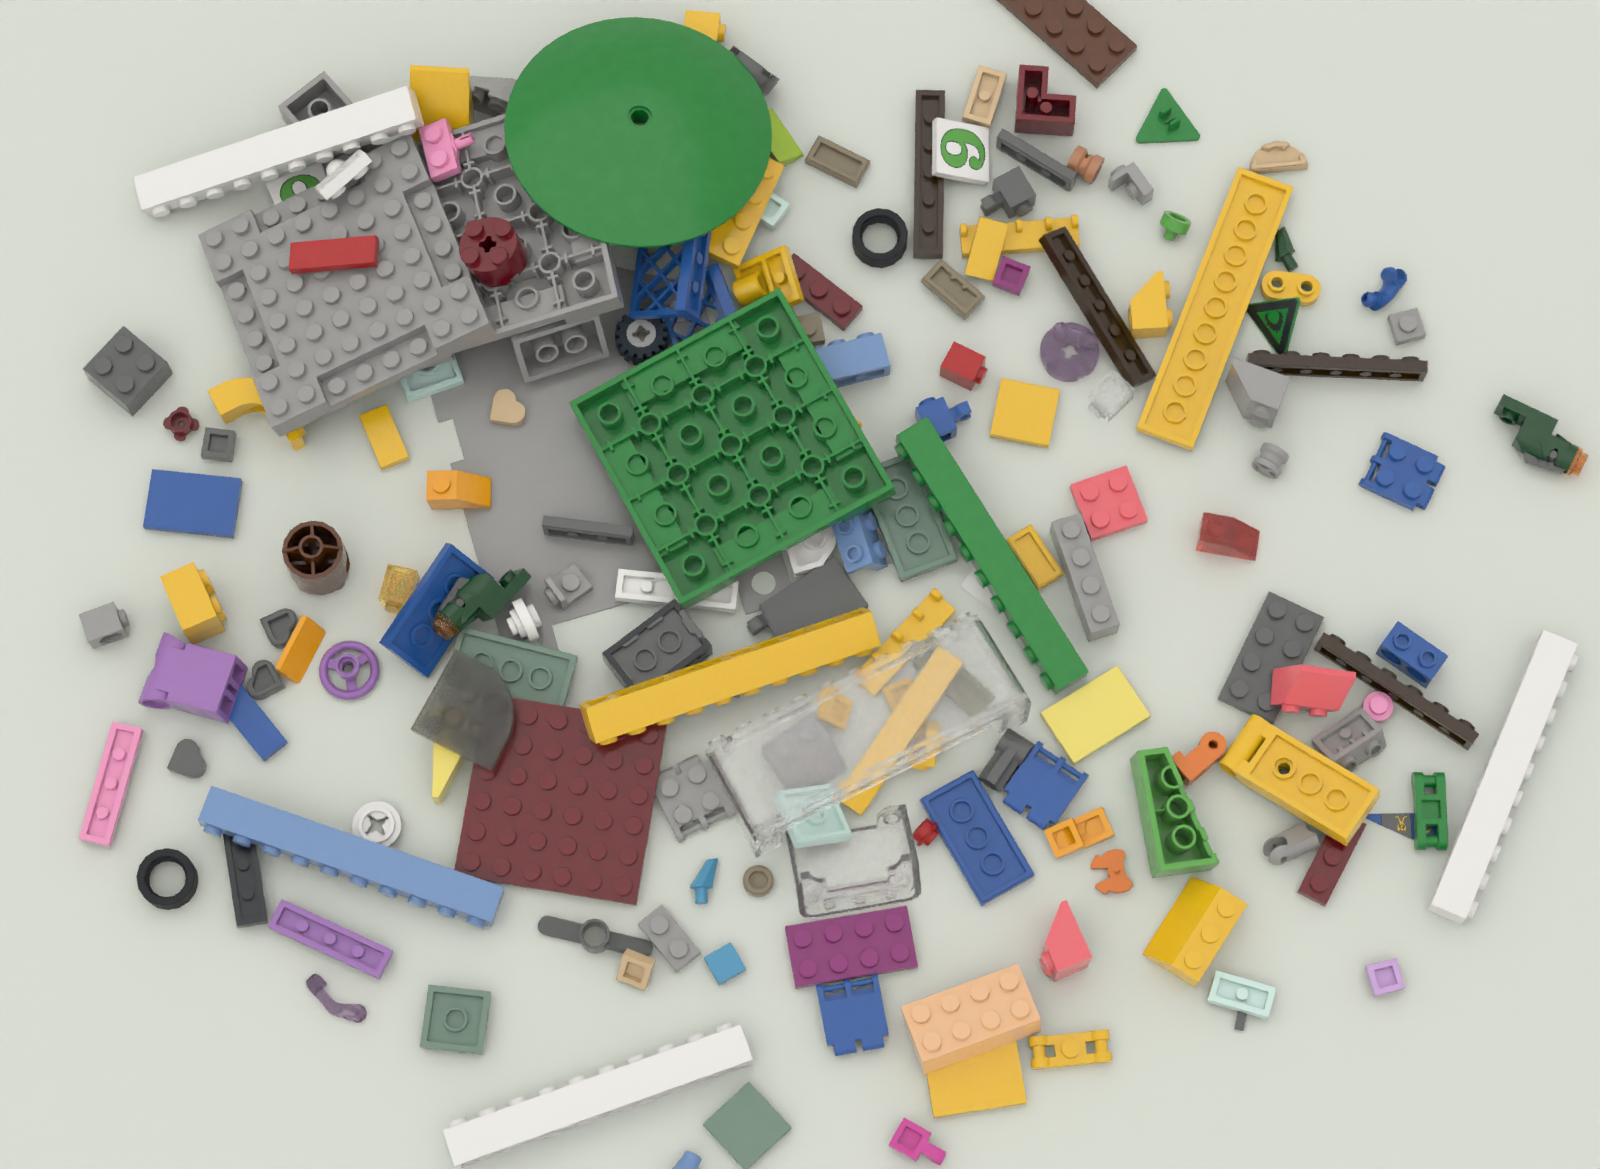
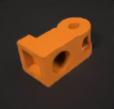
(1201, 758)

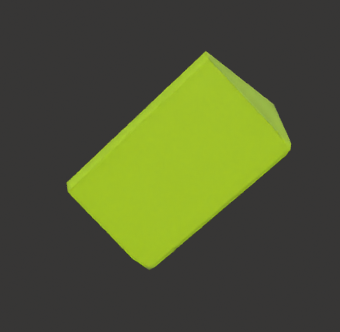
(783, 145)

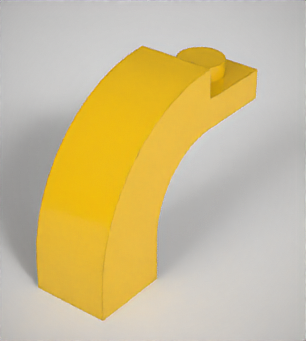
(241, 397)

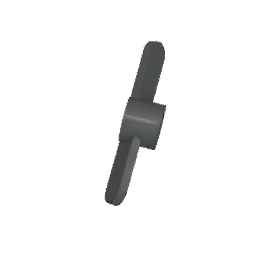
(575, 932)

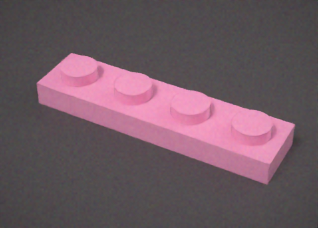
(111, 784)

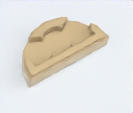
(1277, 158)

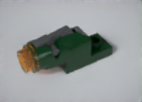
(1536, 438)
(474, 599)

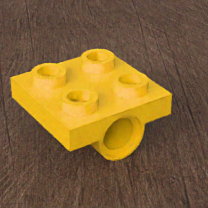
(765, 274)

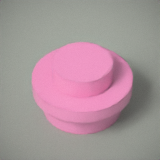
(1378, 706)

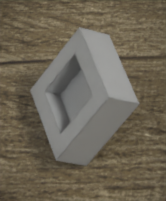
(1406, 326)

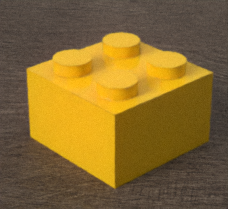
(192, 601)

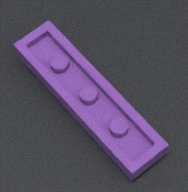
(330, 939)

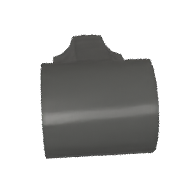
(1008, 755)

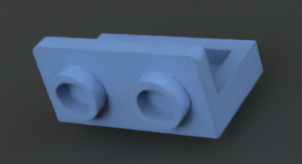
(860, 543)

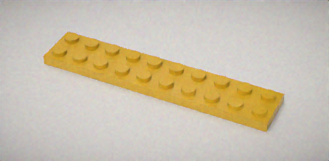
(1214, 309)

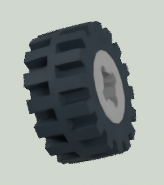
(641, 347)

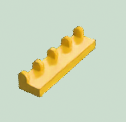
(1022, 235)
(928, 615)

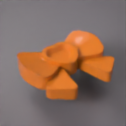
(1117, 880)

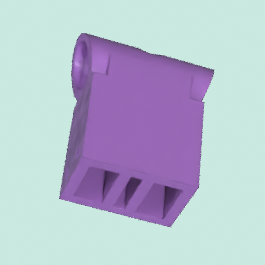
(193, 680)

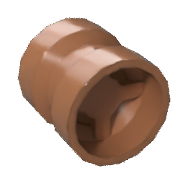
(1086, 165)

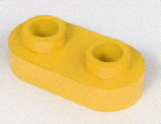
(1290, 287)

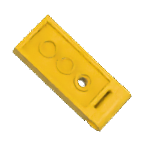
(1313, 787)

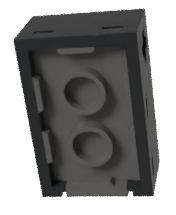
(658, 647)

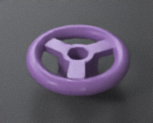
(349, 659)

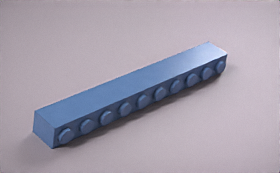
(350, 856)

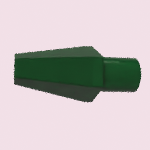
(1284, 250)

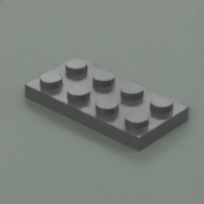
(1276, 640)

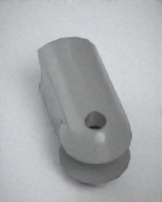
(1290, 844)

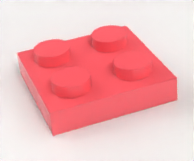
(1108, 503)

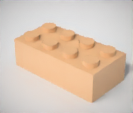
(971, 1019)

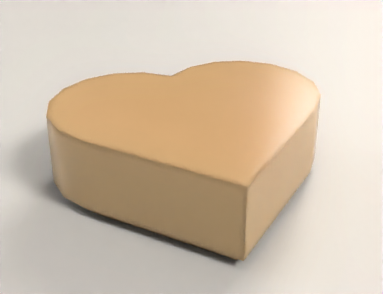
(506, 409)

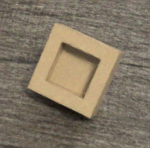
(636, 969)

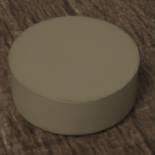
(758, 881)

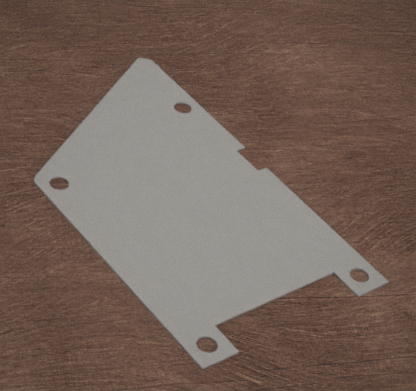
(555, 472)

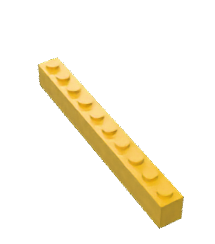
(730, 675)

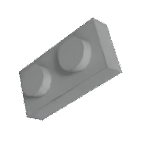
(669, 938)

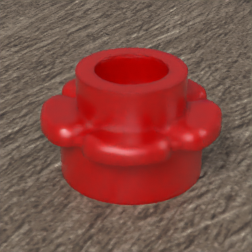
(925, 832)

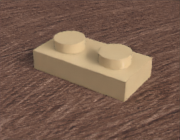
(984, 97)

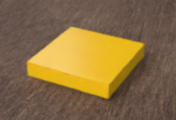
(1024, 413)

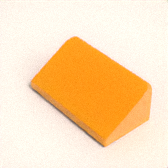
(300, 650)

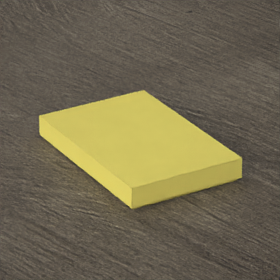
(1095, 715)

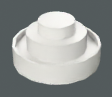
(524, 620)

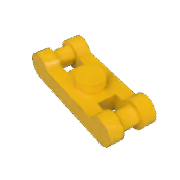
(1070, 1049)

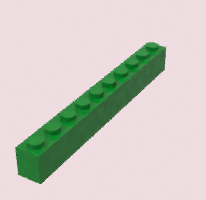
(991, 556)

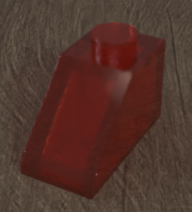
(1227, 537)

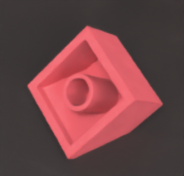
(1310, 689)
(1065, 946)

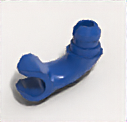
(1393, 281)

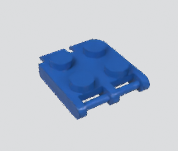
(1403, 473)
(1043, 787)
(853, 1016)

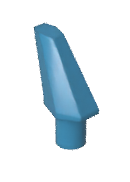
(704, 881)

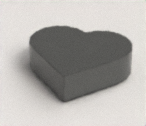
(279, 626)
(264, 680)
(187, 760)

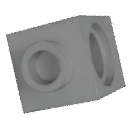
(104, 625)

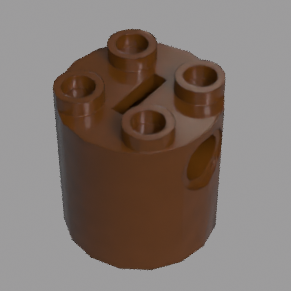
(316, 558)

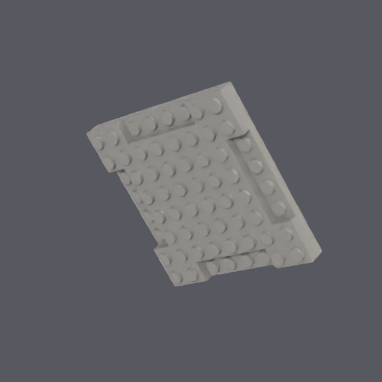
(564, 271)
(348, 331)

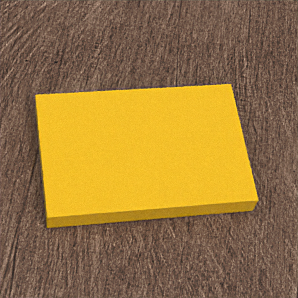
(978, 1083)

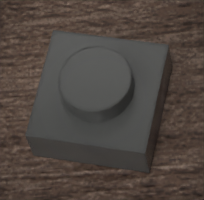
(218, 444)

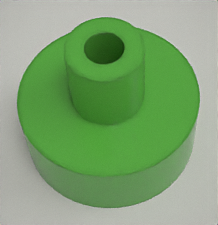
(1174, 224)

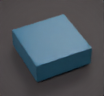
(724, 963)

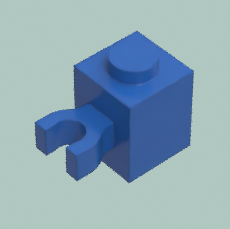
(942, 417)

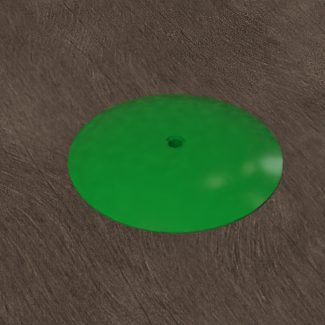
(628, 182)

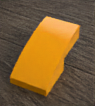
(1079, 833)

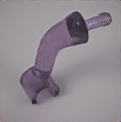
(350, 1012)

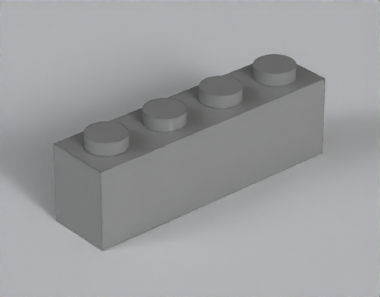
(1084, 577)

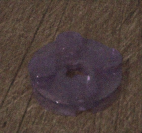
(1067, 335)

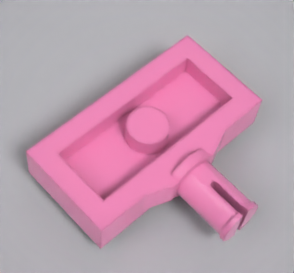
(443, 149)

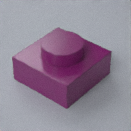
(1011, 276)

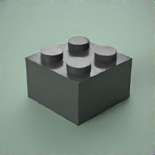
(128, 371)

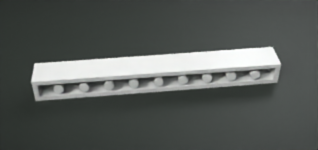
(279, 151)
(1502, 778)
(597, 1096)

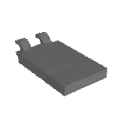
(809, 600)

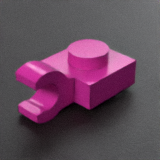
(913, 1140)

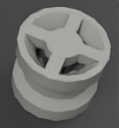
(1270, 460)

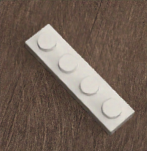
(655, 590)

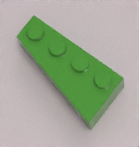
(1168, 817)

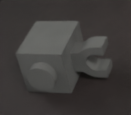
(1011, 193)

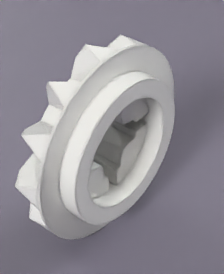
(379, 811)

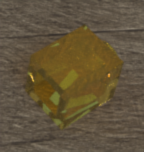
(397, 587)

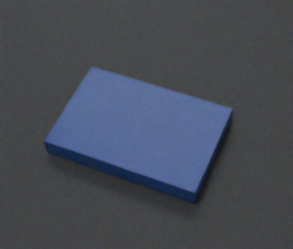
(192, 503)

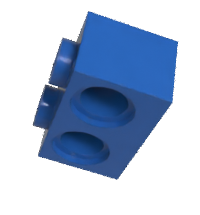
(1411, 654)

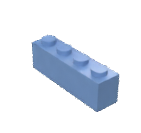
(855, 359)

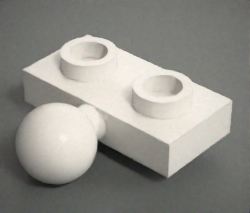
(341, 172)

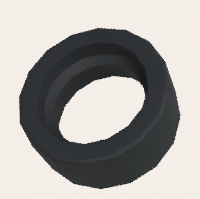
(881, 216)
(149, 864)

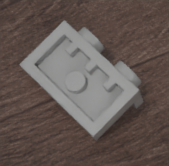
(1351, 740)

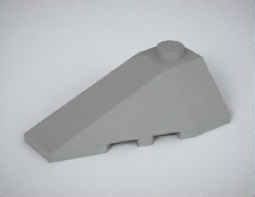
(491, 94)

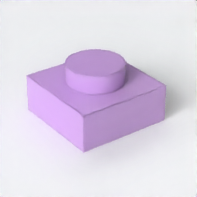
(1384, 977)

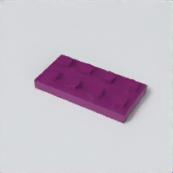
(851, 947)

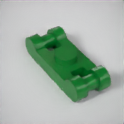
(1429, 810)

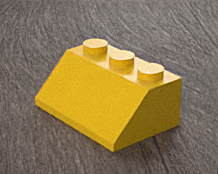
(1194, 930)

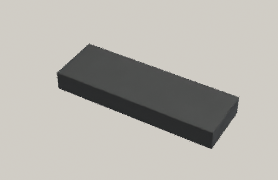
(1036, 160)
(588, 530)

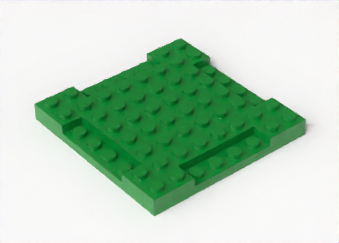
(732, 448)

